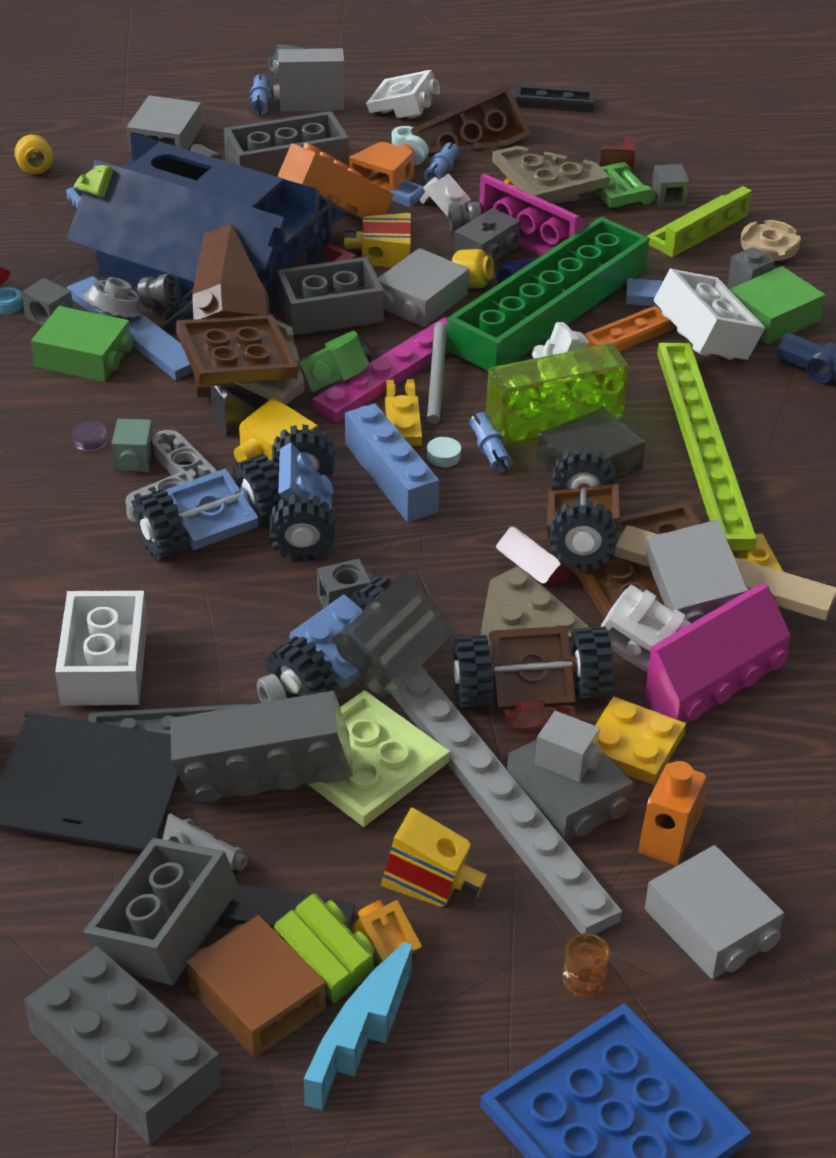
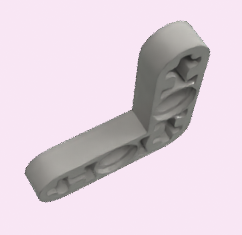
(183, 452)

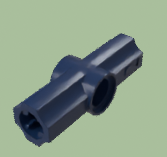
(815, 359)

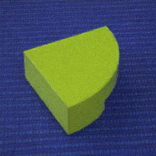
(95, 181)

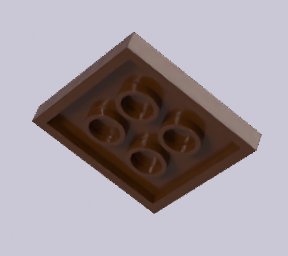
(236, 350)

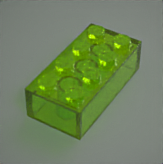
(554, 390)

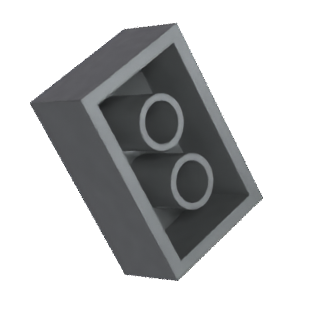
(330, 296)
(163, 909)

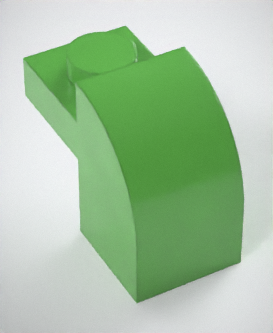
(339, 360)

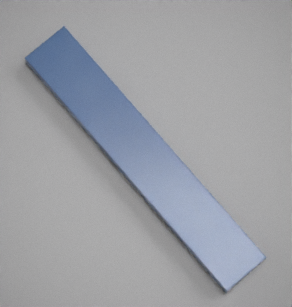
(148, 337)

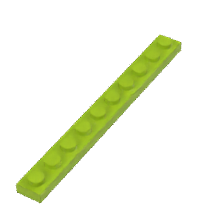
(705, 445)

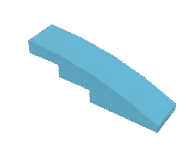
(363, 1017)

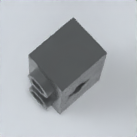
(491, 232)

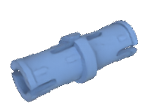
(260, 94)
(442, 162)
(491, 442)

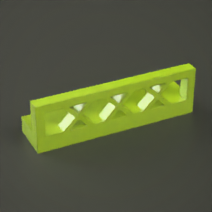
(702, 222)

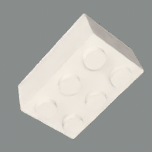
(708, 315)
(102, 648)

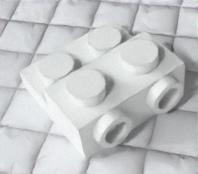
(405, 94)

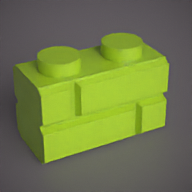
(327, 945)

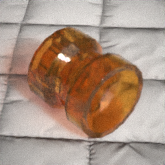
(585, 964)

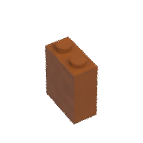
(256, 985)

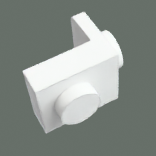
(444, 192)

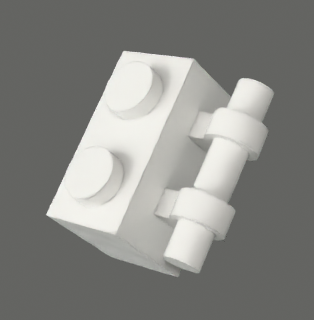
(639, 623)

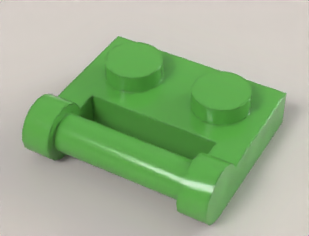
(624, 187)

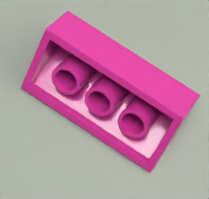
(541, 222)
(717, 656)

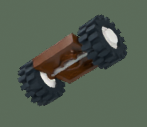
(583, 509)
(533, 666)

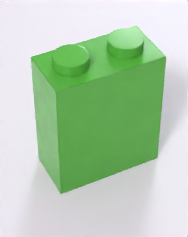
(781, 302)
(81, 343)

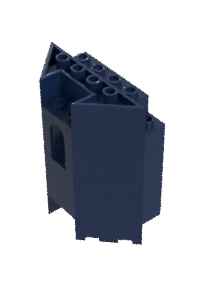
(173, 196)

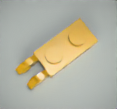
(404, 411)

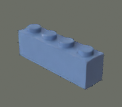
(391, 462)

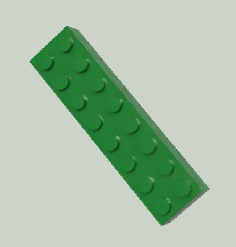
(549, 290)

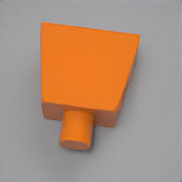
(385, 164)
(682, 797)

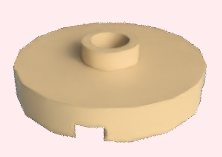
(772, 238)

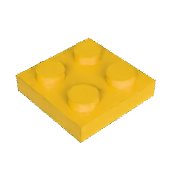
(638, 739)

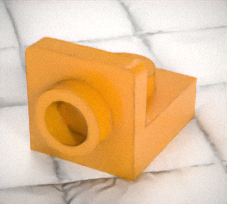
(385, 929)

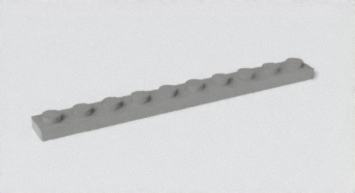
(509, 807)

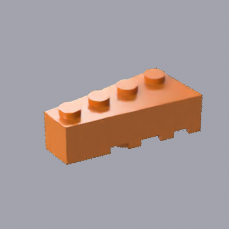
(335, 181)

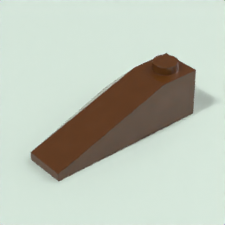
(477, 125)
(227, 279)

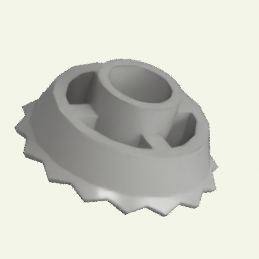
(114, 298)

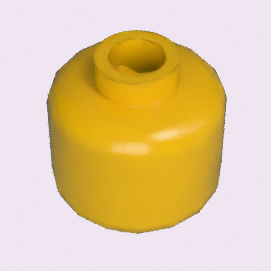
(42, 157)
(479, 264)

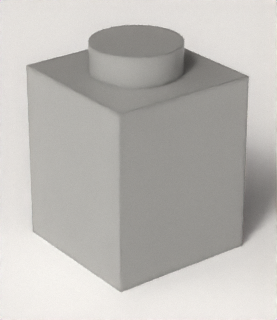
(568, 746)

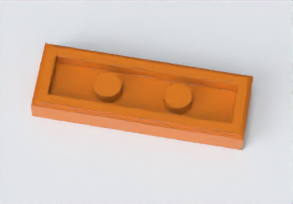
(631, 329)

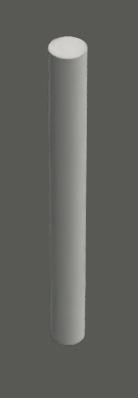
(437, 373)

